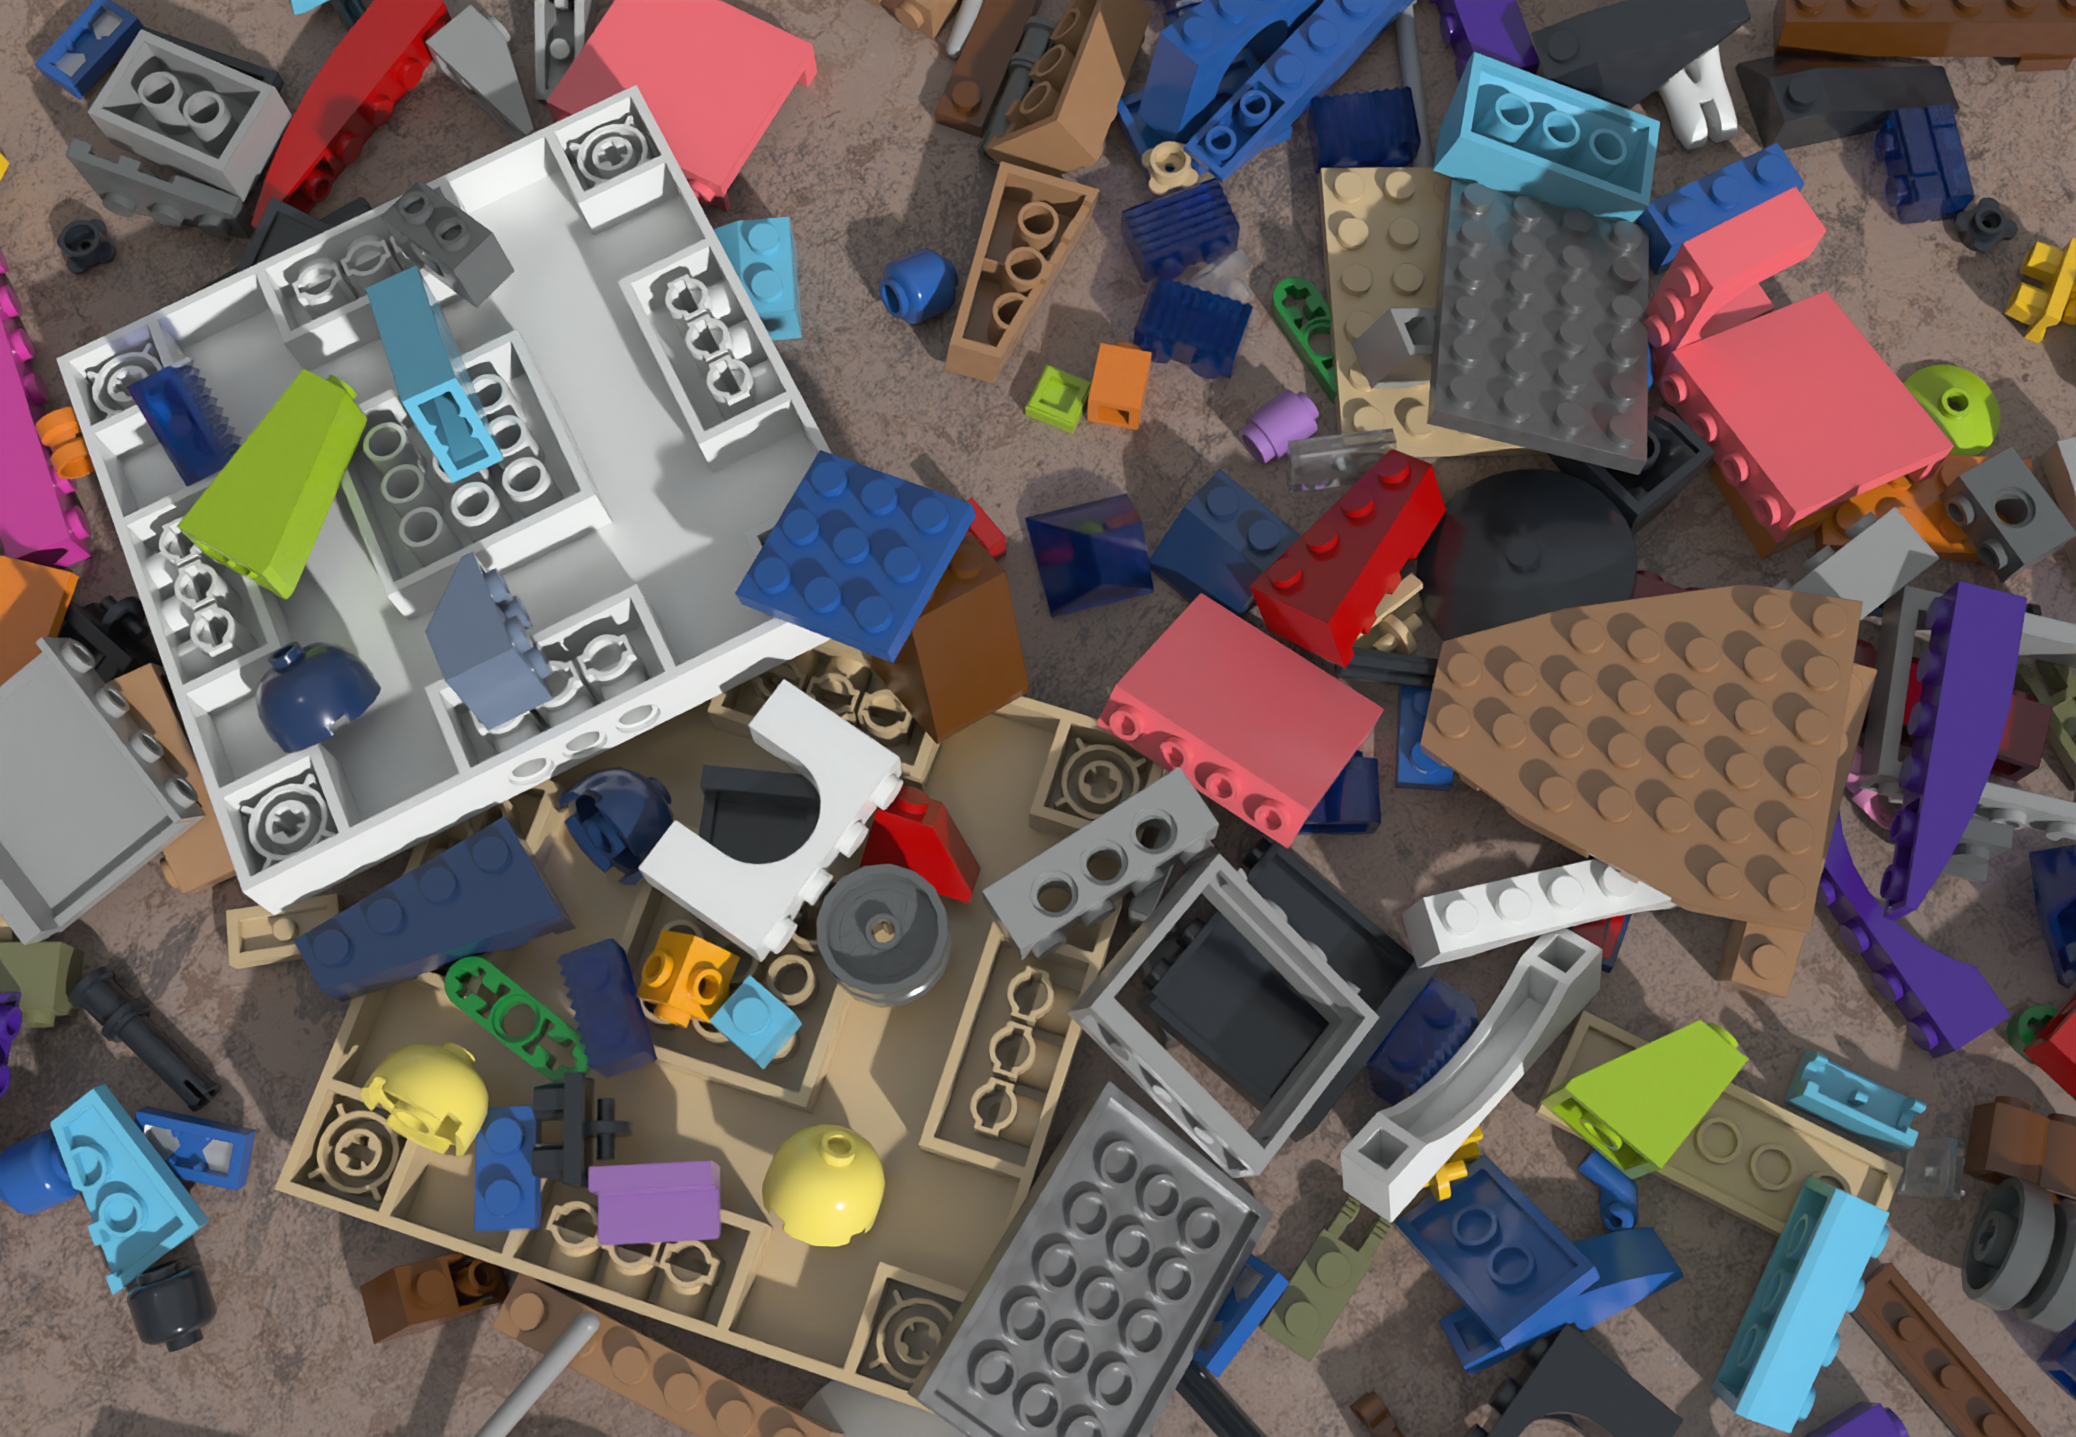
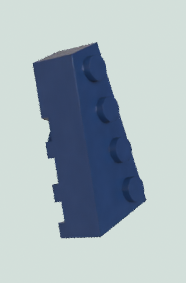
(455, 906)

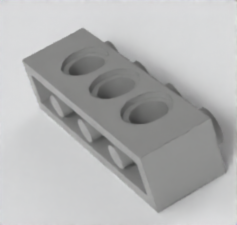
(1165, 804)

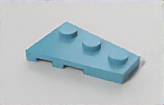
(129, 1189)

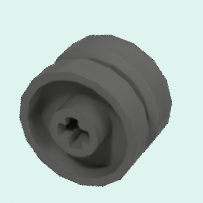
(899, 904)
(2024, 1255)

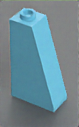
(432, 374)

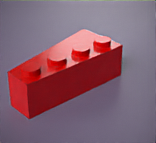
(1351, 557)

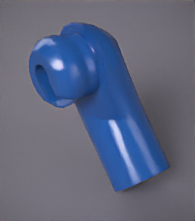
(1616, 1192)

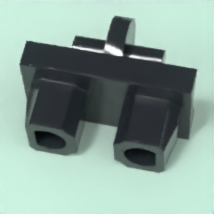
(115, 631)
(574, 1104)

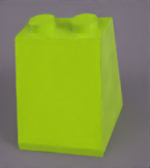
(1649, 1098)

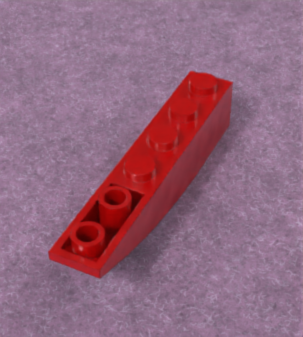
(351, 99)

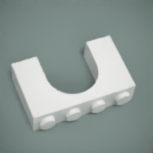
(759, 901)

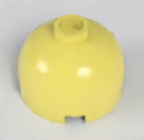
(431, 1095)
(824, 1184)

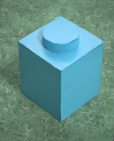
(756, 1022)

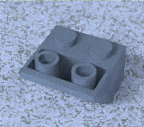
(486, 647)

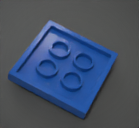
(856, 555)

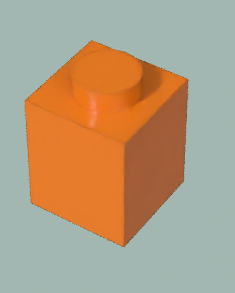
(1119, 385)

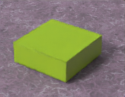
(1058, 399)

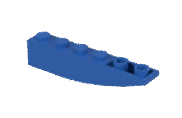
(1289, 80)

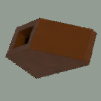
(430, 1294)

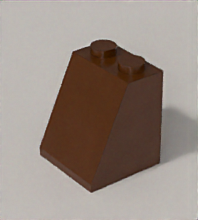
(962, 649)

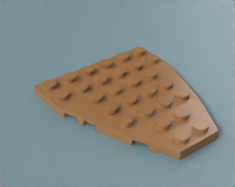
(1664, 737)

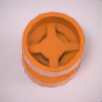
(64, 437)

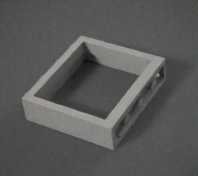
(1880, 769)
(1166, 1081)

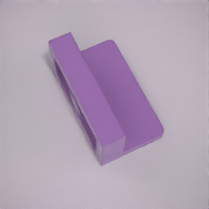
(657, 1202)

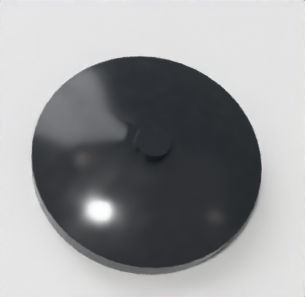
(1524, 550)

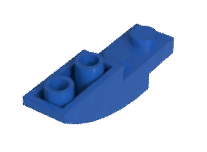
(1630, 1269)

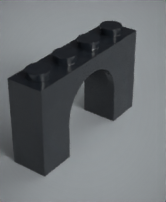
(1578, 1387)

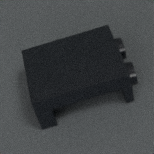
(758, 815)

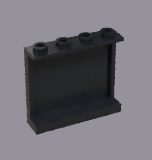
(1244, 1013)

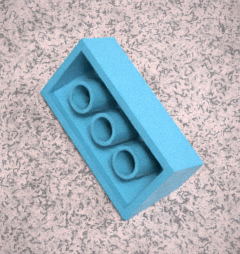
(1547, 142)
(1800, 1305)

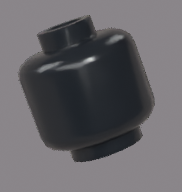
(172, 1304)

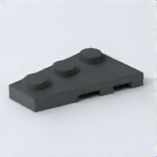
(133, 189)

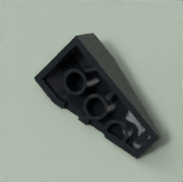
(1824, 98)
(1673, 460)

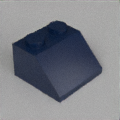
(1221, 545)

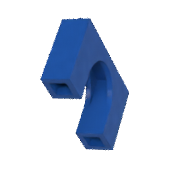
(1200, 48)

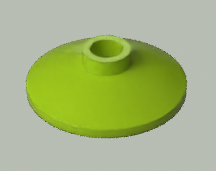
(1979, 415)

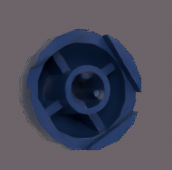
(311, 691)
(618, 818)

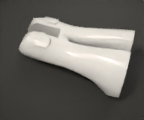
(1700, 103)

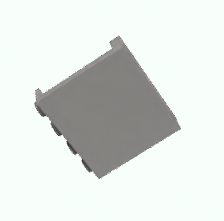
(77, 792)

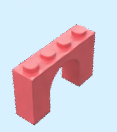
(1719, 273)

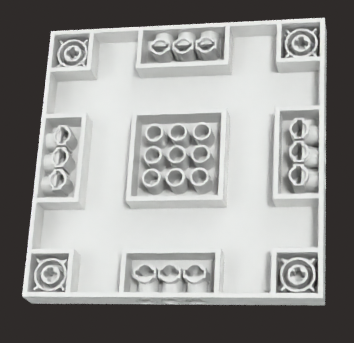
(631, 497)

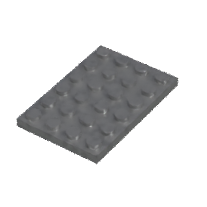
(1541, 328)
(1095, 1285)

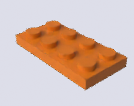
(1918, 505)

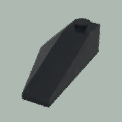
(1634, 45)

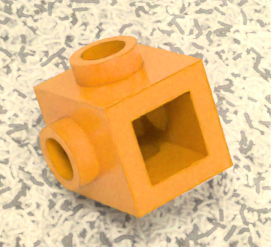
(686, 978)

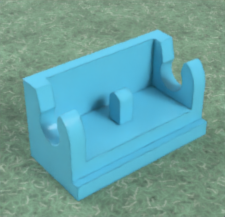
(1853, 1103)

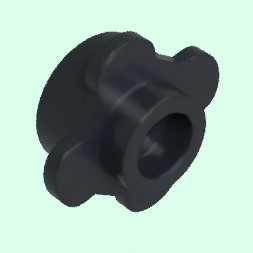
(79, 235)
(1976, 235)

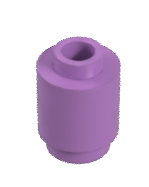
(1280, 420)

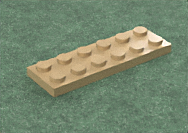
(1744, 1148)

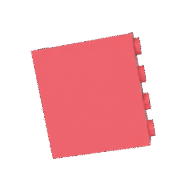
(704, 74)
(1801, 412)
(1240, 718)

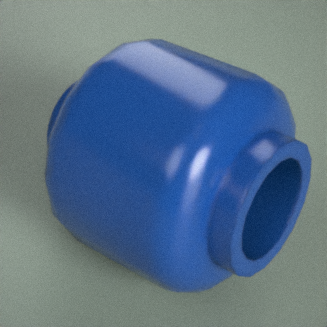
(918, 286)
(34, 1175)

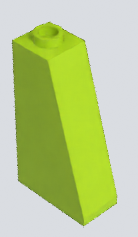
(280, 484)

